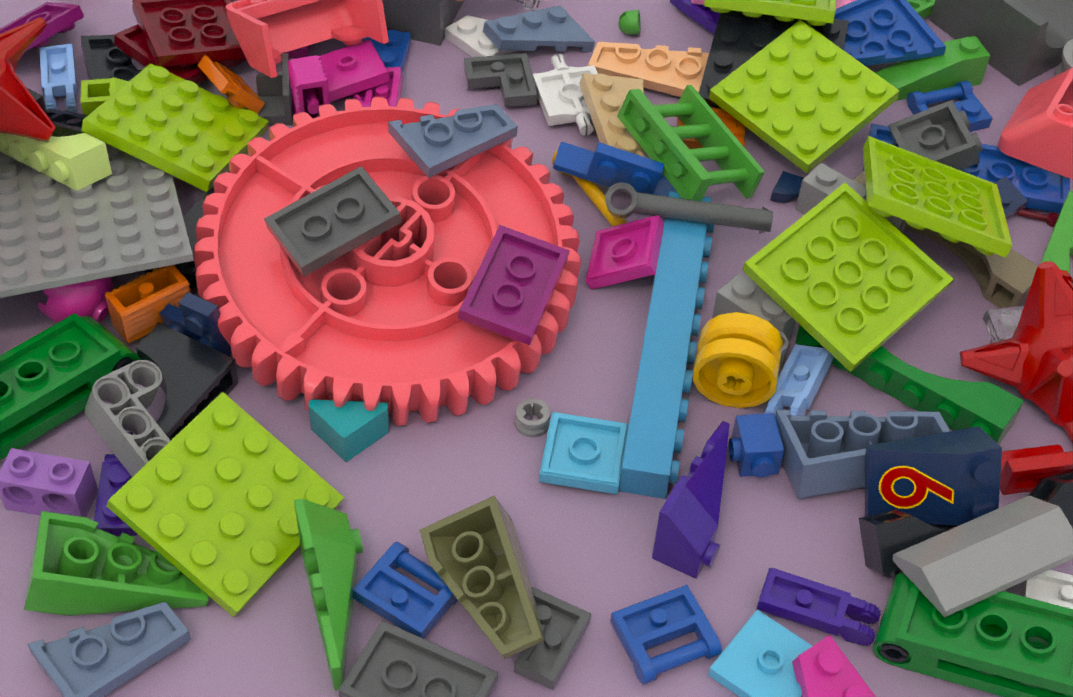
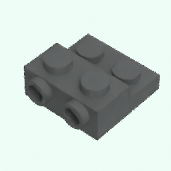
(939, 135)

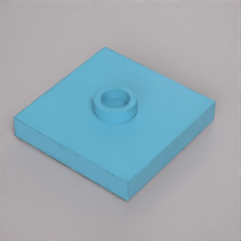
(584, 453)
(760, 660)

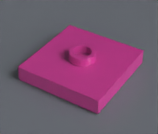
(353, 69)
(625, 252)

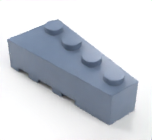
(830, 451)

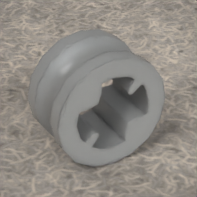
(532, 407)

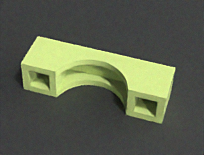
(68, 159)

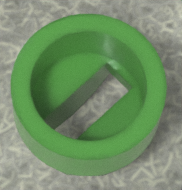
(630, 22)

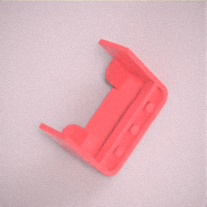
(279, 26)
(1043, 126)

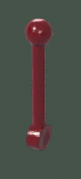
(1050, 219)

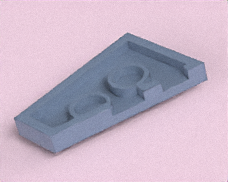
(452, 139)
(108, 656)

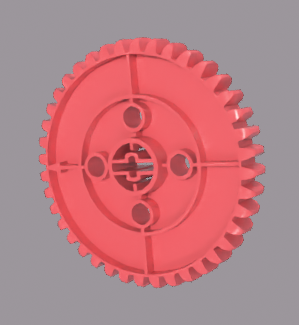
(388, 311)

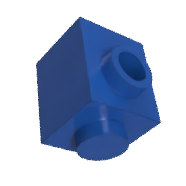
(756, 445)

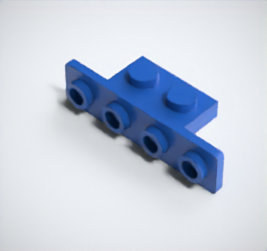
(613, 166)

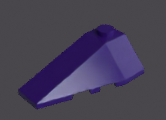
(692, 511)

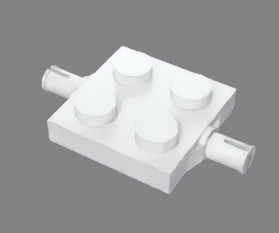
(562, 95)

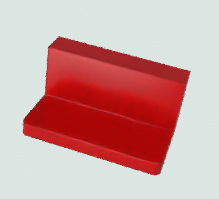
(1026, 467)

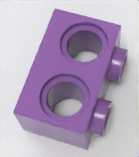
(46, 483)

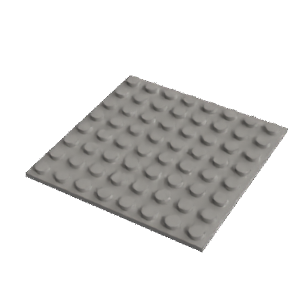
(89, 234)

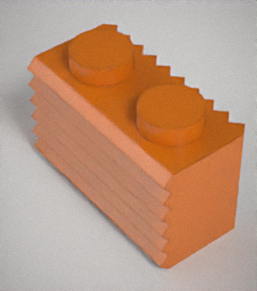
(137, 304)

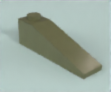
(487, 573)

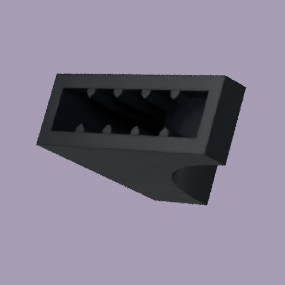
(190, 375)

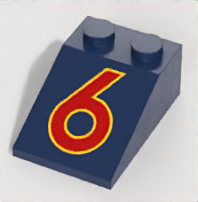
(935, 476)

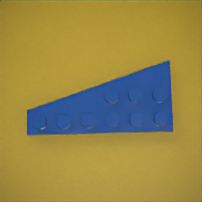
(887, 32)

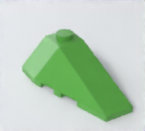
(962, 61)
(331, 570)
(95, 572)

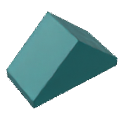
(348, 428)

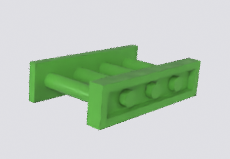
(683, 164)

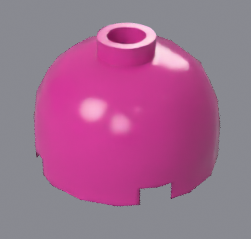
(79, 298)

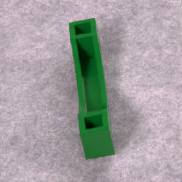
(958, 401)

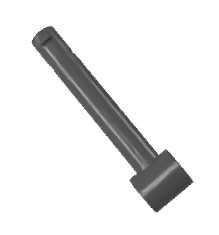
(689, 210)

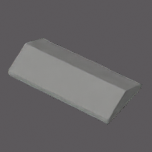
(988, 554)

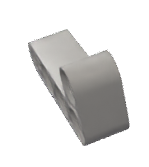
(128, 413)

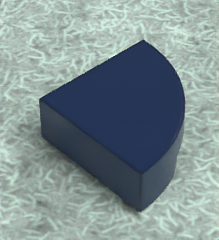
(786, 187)

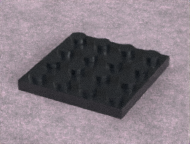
(741, 37)

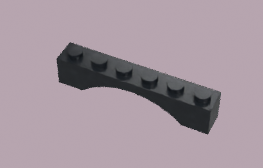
(895, 531)

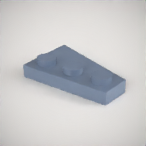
(538, 28)

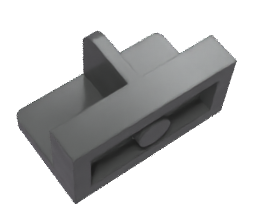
(276, 95)

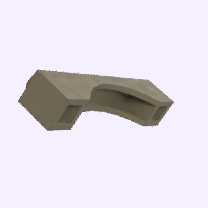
(1001, 279)

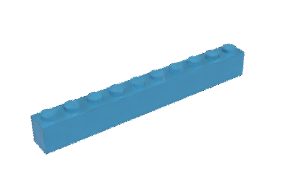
(663, 360)

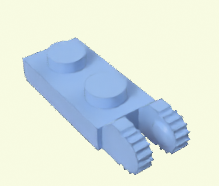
(59, 75)
(800, 379)

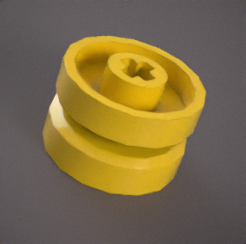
(738, 360)

